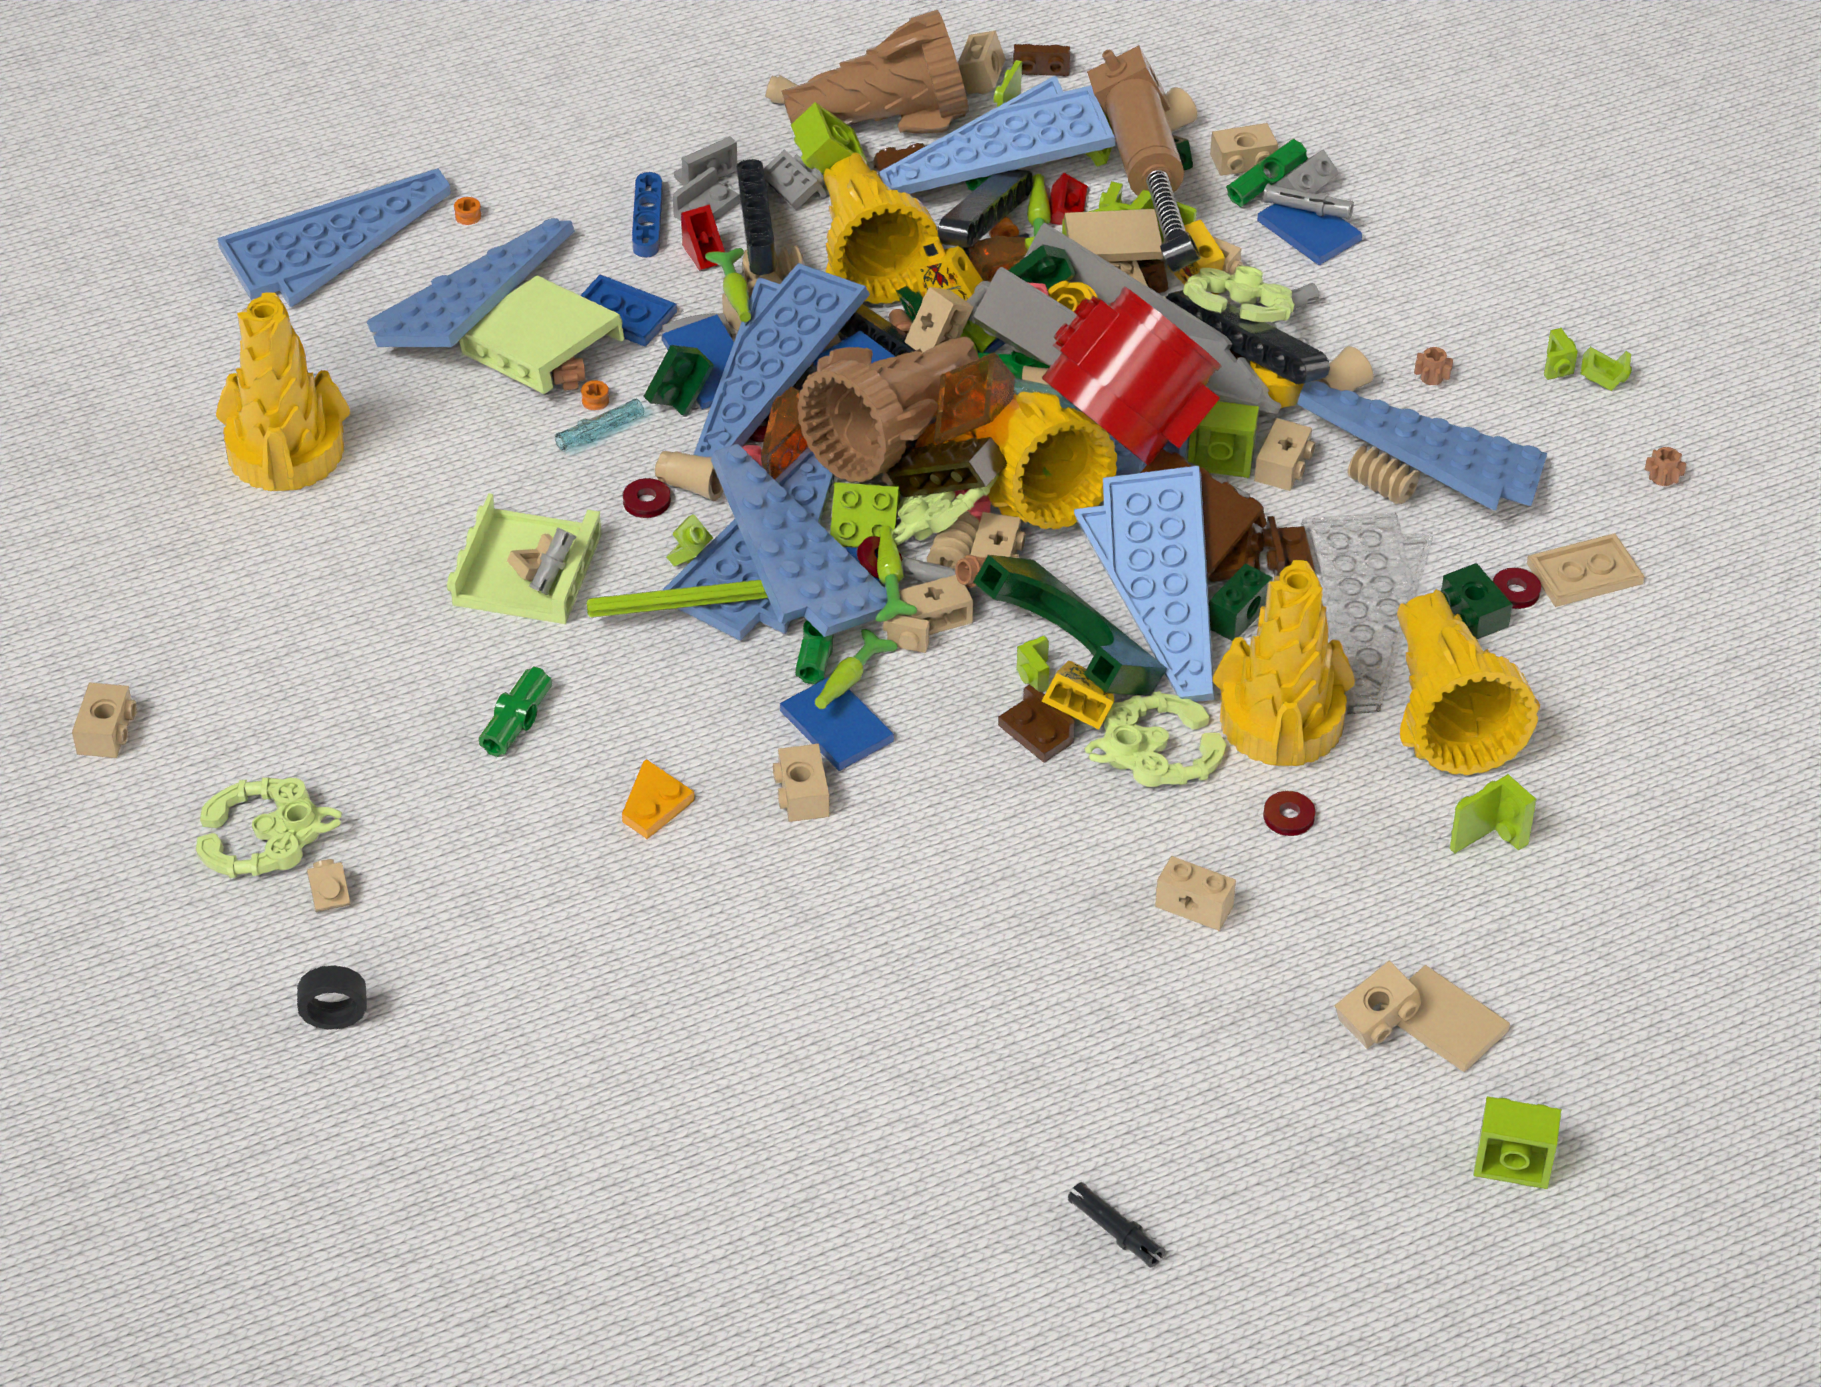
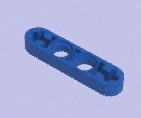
(647, 214)

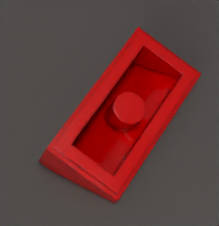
(1066, 196)

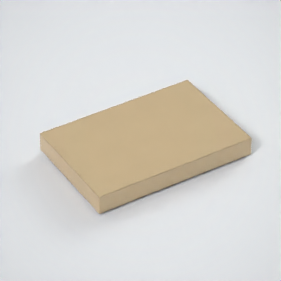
(1117, 234)
(1585, 570)
(1452, 1020)

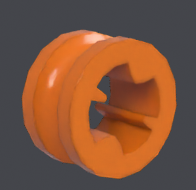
(467, 210)
(1004, 228)
(588, 394)

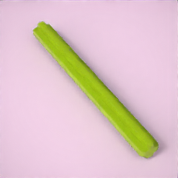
(675, 598)

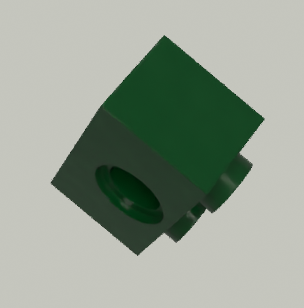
(1477, 600)
(1238, 602)

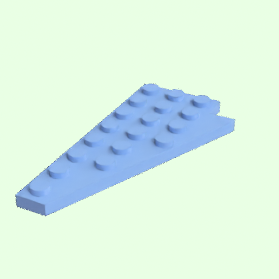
(1020, 133)
(1156, 558)

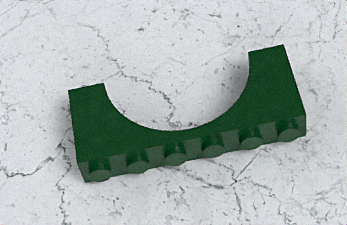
(1117, 660)

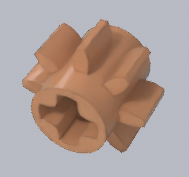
(1433, 366)
(569, 373)
(1665, 466)

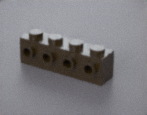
(947, 467)

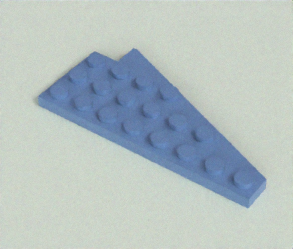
(319, 243)
(460, 300)
(775, 348)
(1454, 455)
(793, 554)
(729, 560)

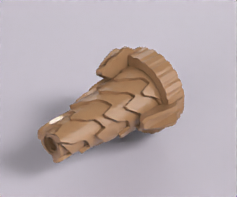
(904, 75)
(866, 411)

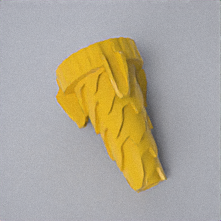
(874, 231)
(277, 416)
(1067, 442)
(1289, 686)
(1464, 703)

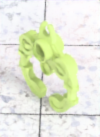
(1243, 288)
(933, 512)
(1137, 746)
(286, 829)

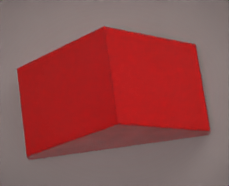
(700, 235)

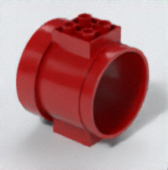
(1133, 373)

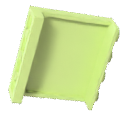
(538, 331)
(491, 584)

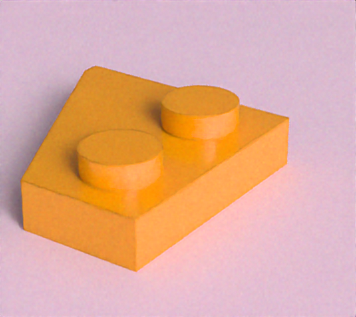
(654, 800)

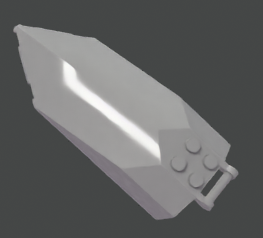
(1030, 318)

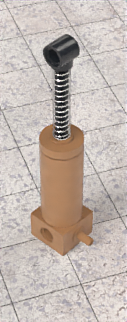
(1136, 112)

